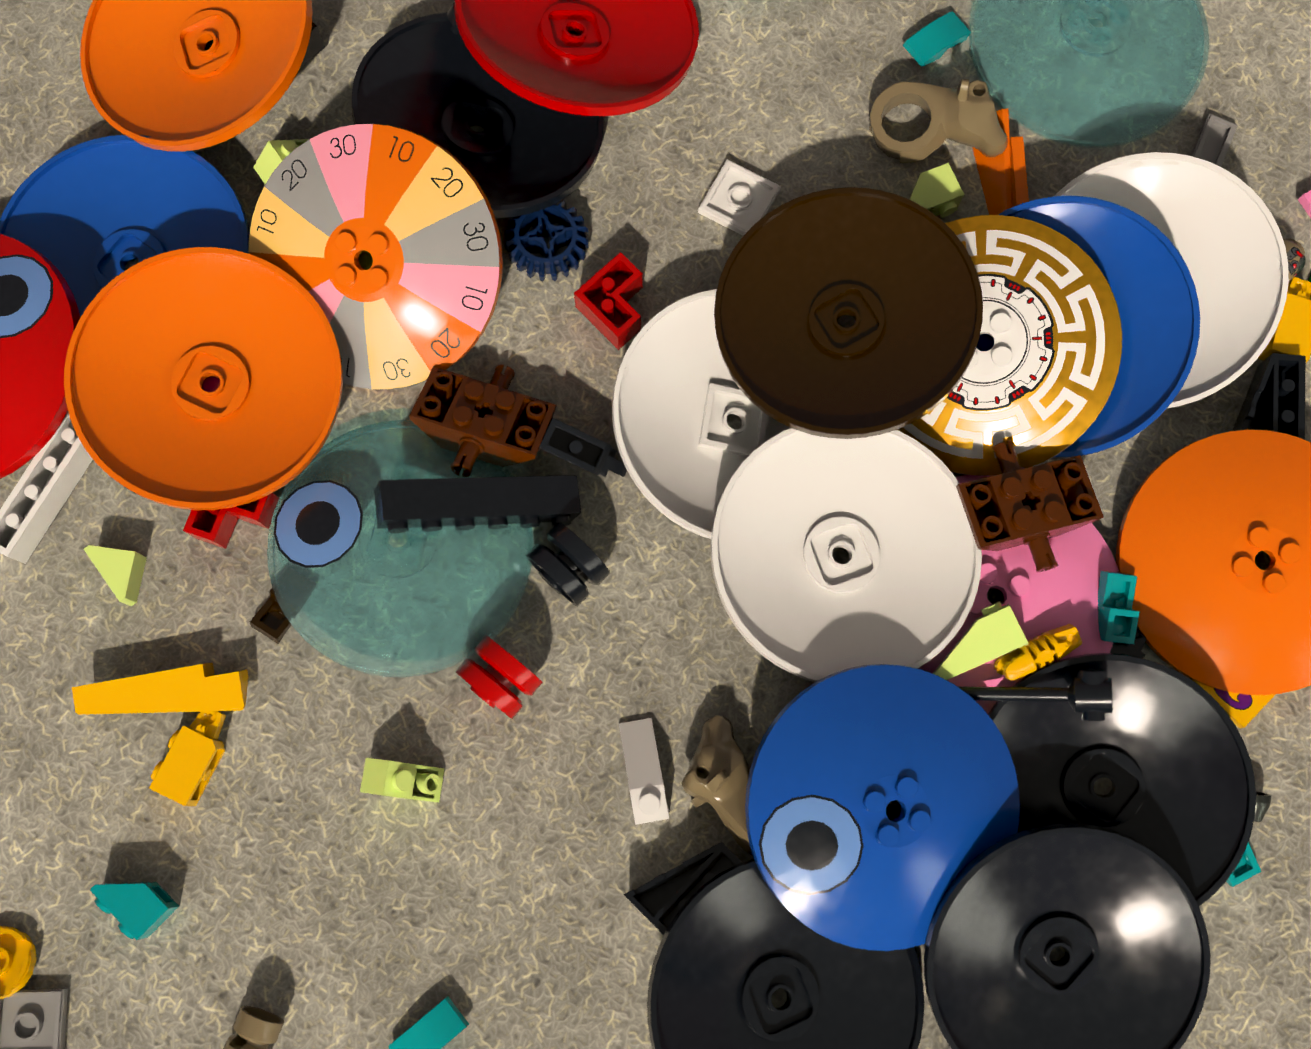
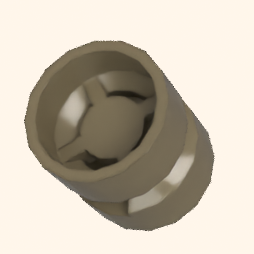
(254, 1029)

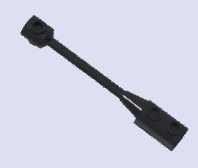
(1086, 694)

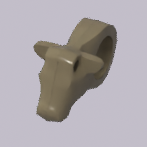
(955, 114)
(720, 777)

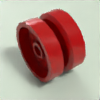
(498, 677)

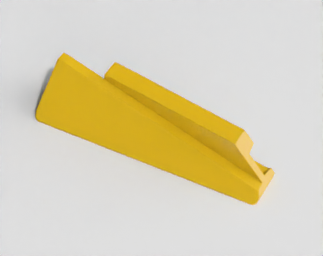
(172, 690)

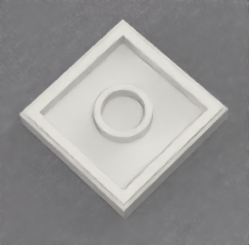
(738, 198)

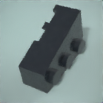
(1276, 397)
(668, 892)

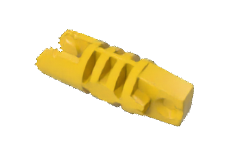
(1039, 652)

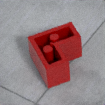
(605, 300)
(218, 525)

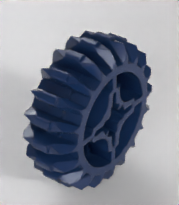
(574, 233)

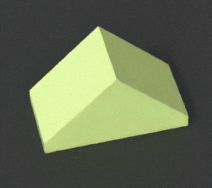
(120, 570)

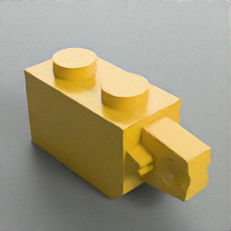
(1294, 328)
(190, 760)

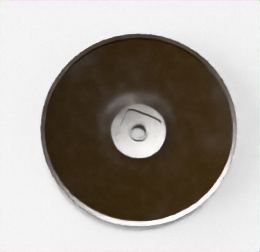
(860, 258)

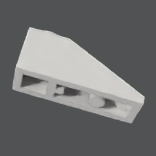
(643, 771)

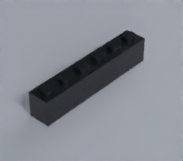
(476, 502)

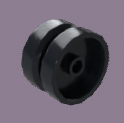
(563, 569)

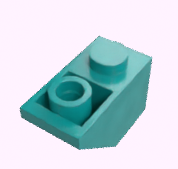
(136, 905)

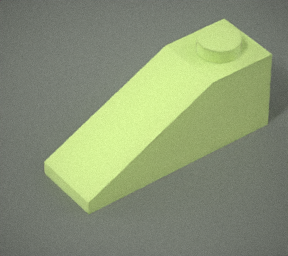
(985, 640)

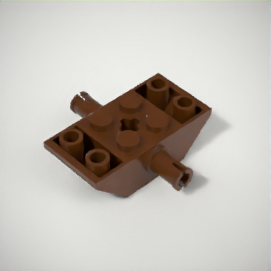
(481, 419)
(1029, 504)

